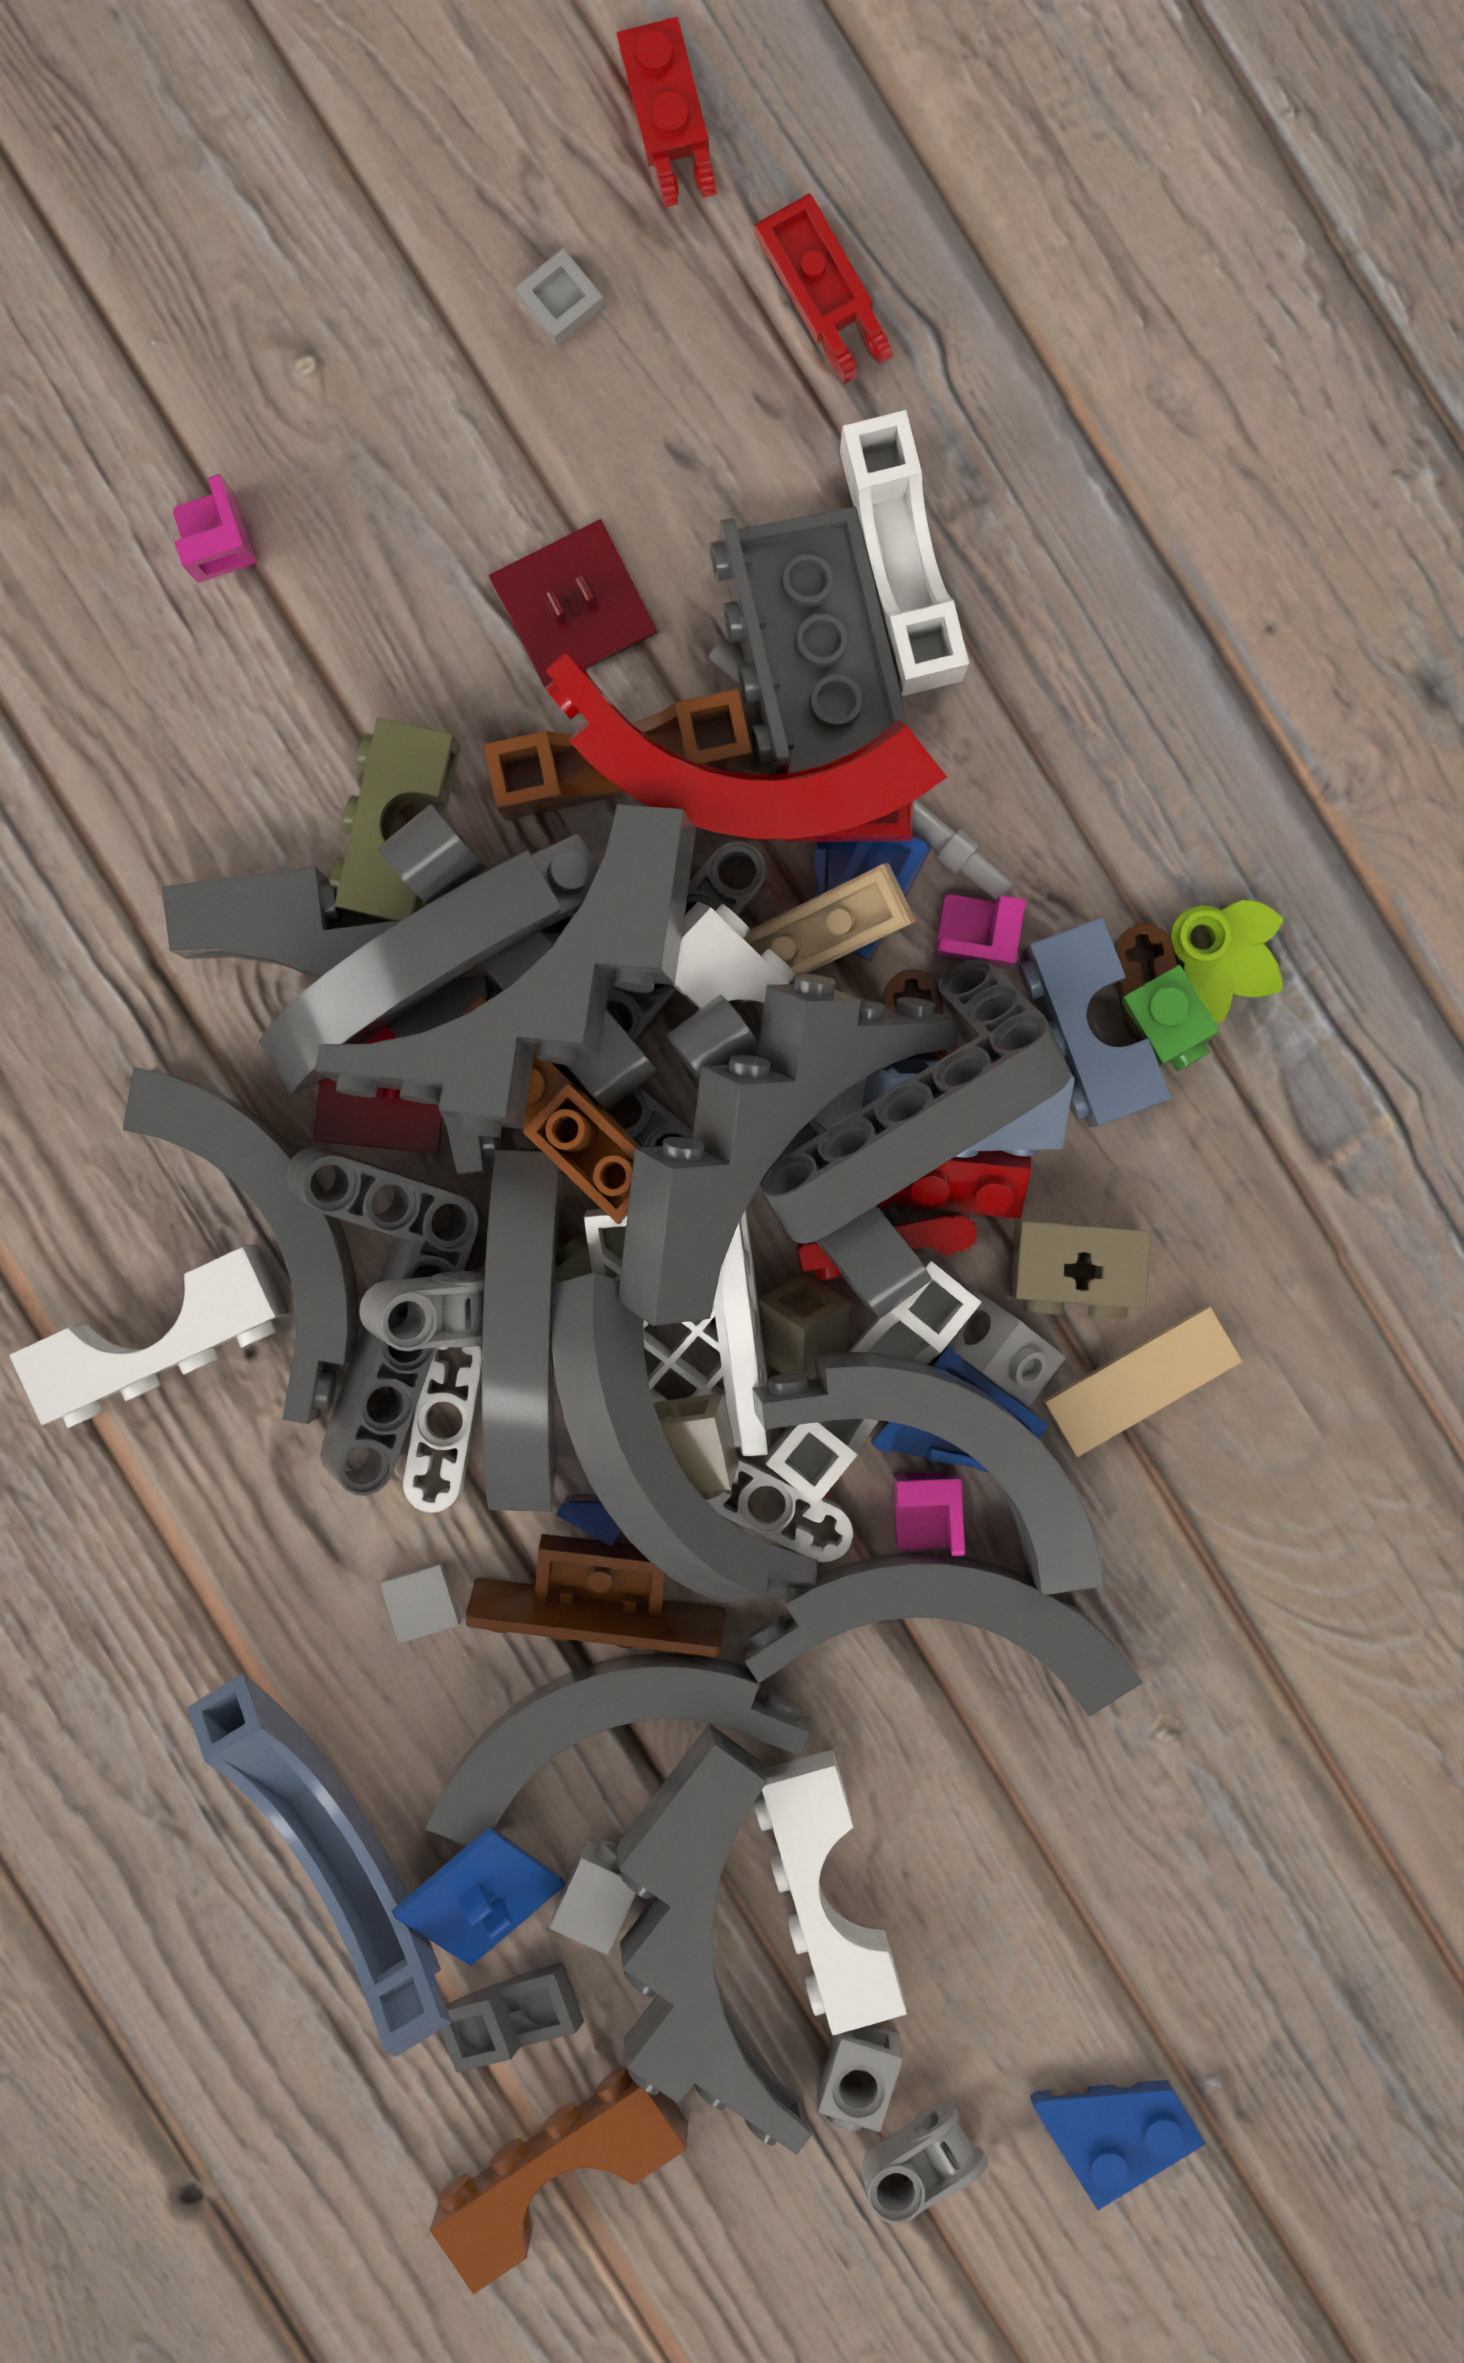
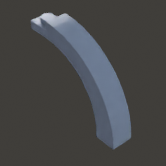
(302, 1796)

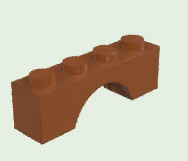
(549, 774)
(620, 2129)

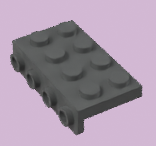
(807, 637)

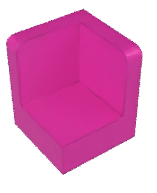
(213, 533)
(980, 929)
(929, 1511)

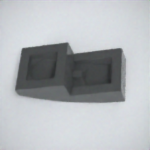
(509, 2015)

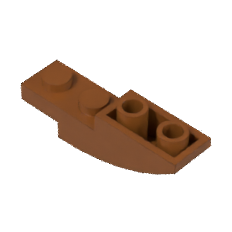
(578, 1135)

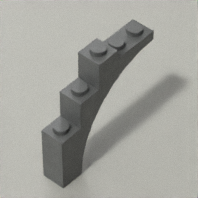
(289, 923)
(558, 1007)
(747, 1112)
(687, 2030)

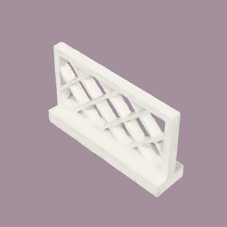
(736, 1338)

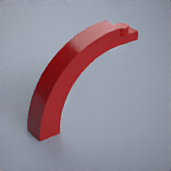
(781, 805)

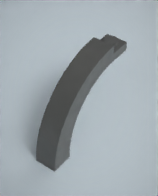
(427, 953)
(310, 1241)
(517, 1327)
(630, 1461)
(1047, 1510)
(953, 1591)
(597, 1700)

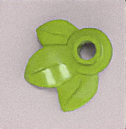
(1236, 957)

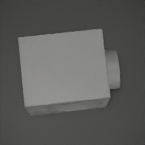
(593, 1898)
(866, 2050)

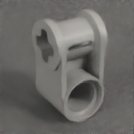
(441, 1310)
(925, 2160)

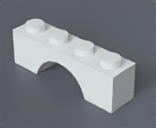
(891, 509)
(720, 961)
(918, 1329)
(79, 1368)
(851, 1963)

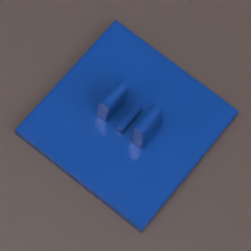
(479, 1896)

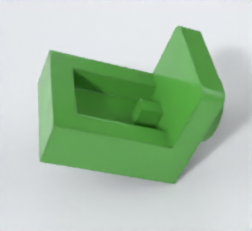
(1172, 1019)

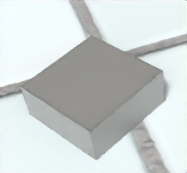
(559, 297)
(420, 1602)

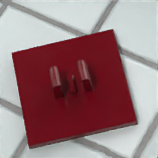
(574, 600)
(378, 1120)

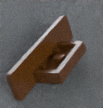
(596, 1597)

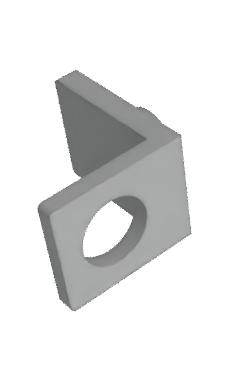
(1009, 1353)

